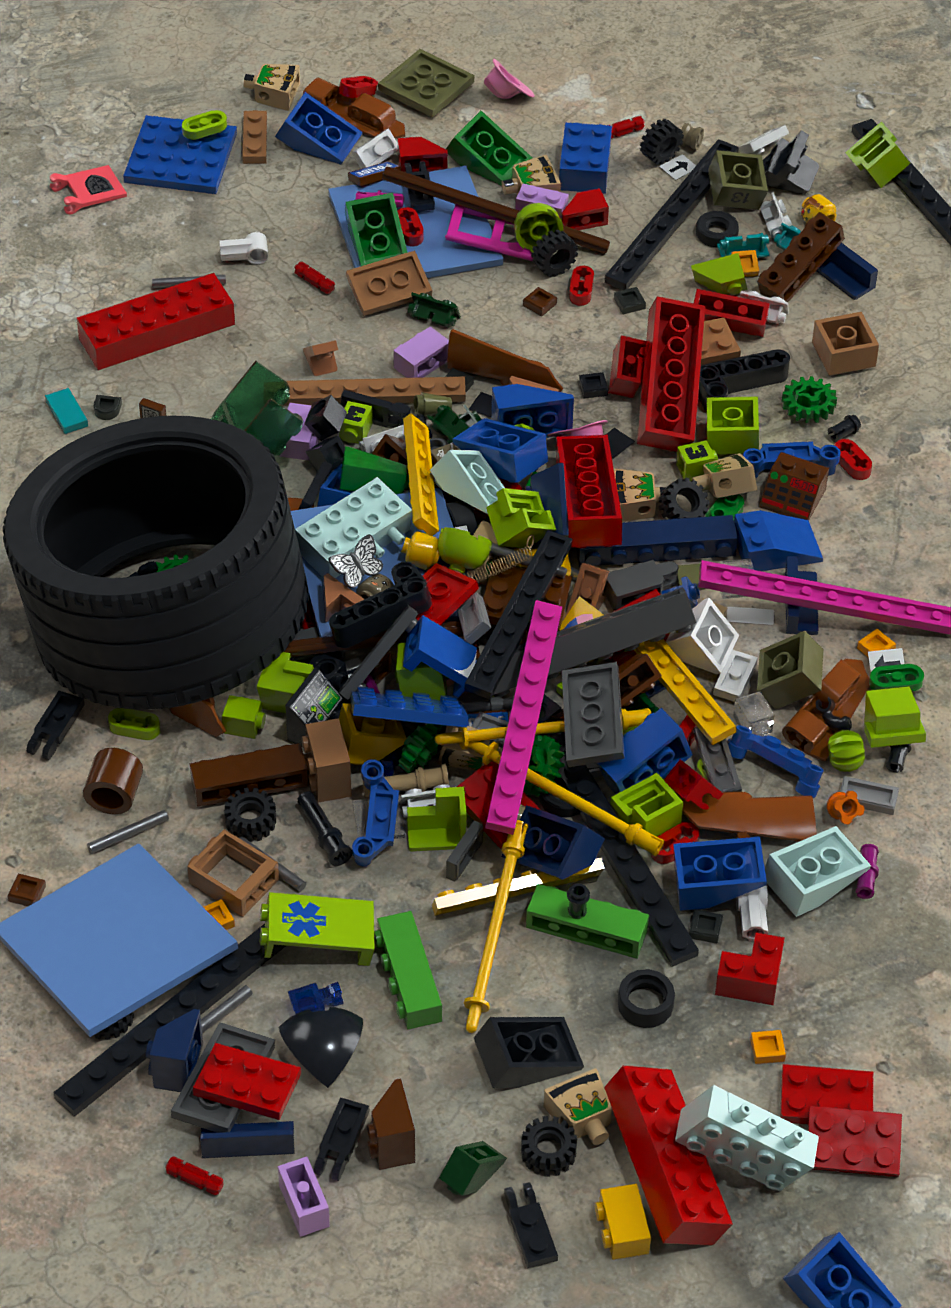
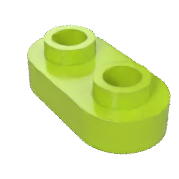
(204, 124)

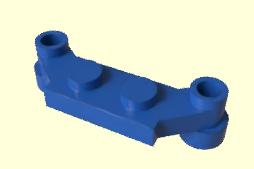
(765, 457)
(772, 750)
(381, 814)

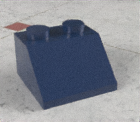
(175, 1051)

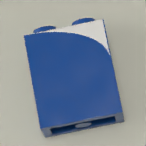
(441, 651)

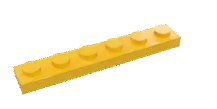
(420, 478)
(688, 691)
(477, 894)

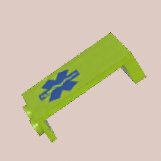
(318, 924)

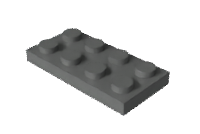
(592, 714)
(208, 1113)

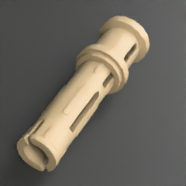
(419, 779)

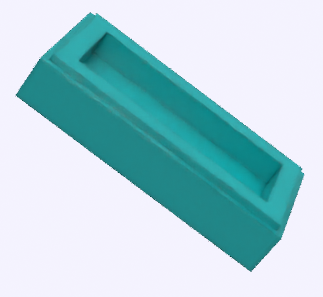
(66, 410)

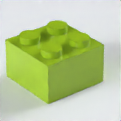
(732, 424)

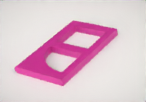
(493, 244)

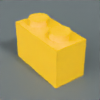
(624, 1221)

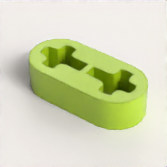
(134, 723)

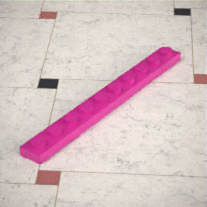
(824, 597)
(523, 718)

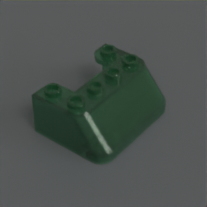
(258, 408)

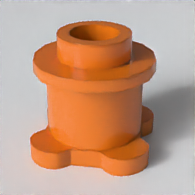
(844, 806)

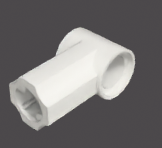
(251, 248)
(753, 912)

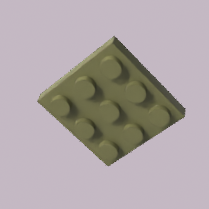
(426, 83)

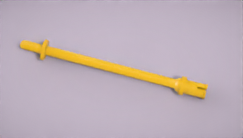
(463, 736)
(633, 833)
(513, 850)

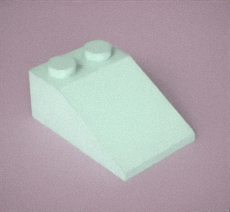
(467, 478)
(814, 870)

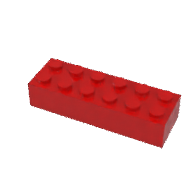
(155, 321)
(671, 374)
(590, 491)
(673, 1178)

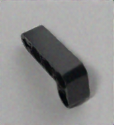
(742, 374)
(382, 609)

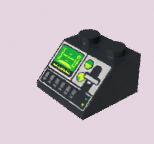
(311, 703)

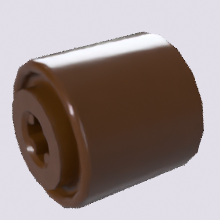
(113, 781)

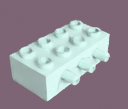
(369, 510)
(746, 1138)

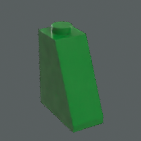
(363, 467)

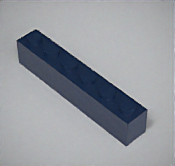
(667, 541)

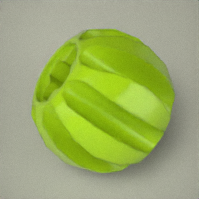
(846, 750)

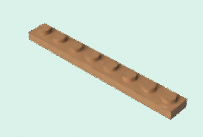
(387, 389)

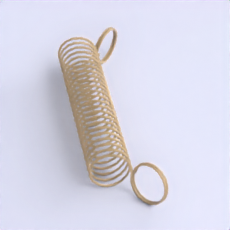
(527, 546)

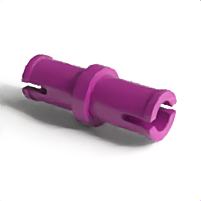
(866, 882)

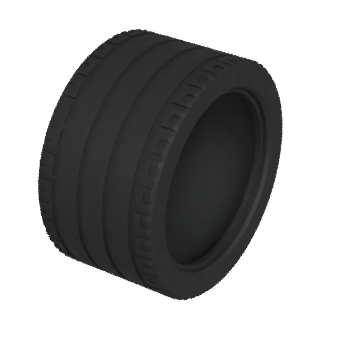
(172, 631)

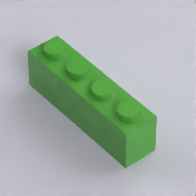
(602, 927)
(409, 970)

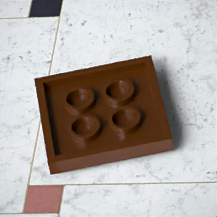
(502, 586)

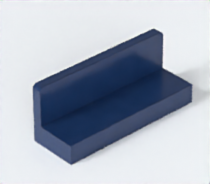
(849, 272)
(797, 617)
(249, 1140)

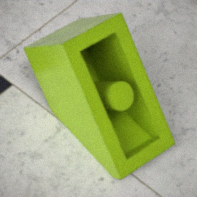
(721, 274)

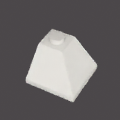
(708, 641)

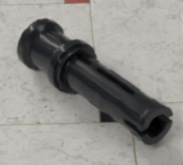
(328, 836)

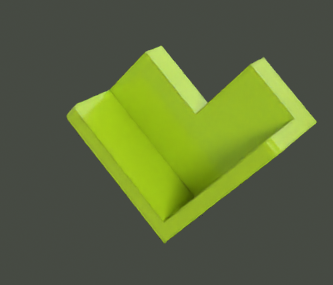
(438, 825)

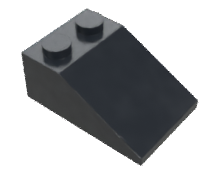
(526, 1050)

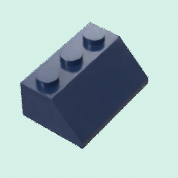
(552, 491)
(557, 844)

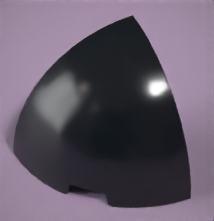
(323, 1040)

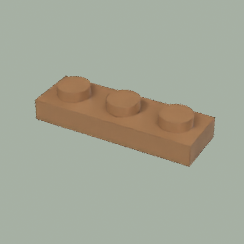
(255, 137)

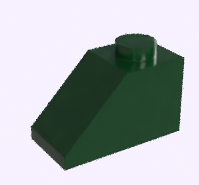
(471, 1167)

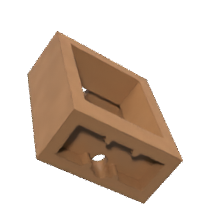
(252, 890)

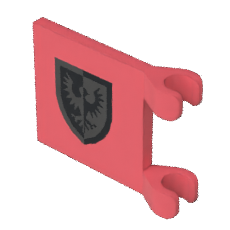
(89, 187)

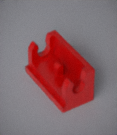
(691, 784)

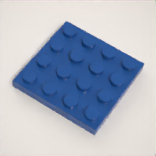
(172, 161)
(413, 709)

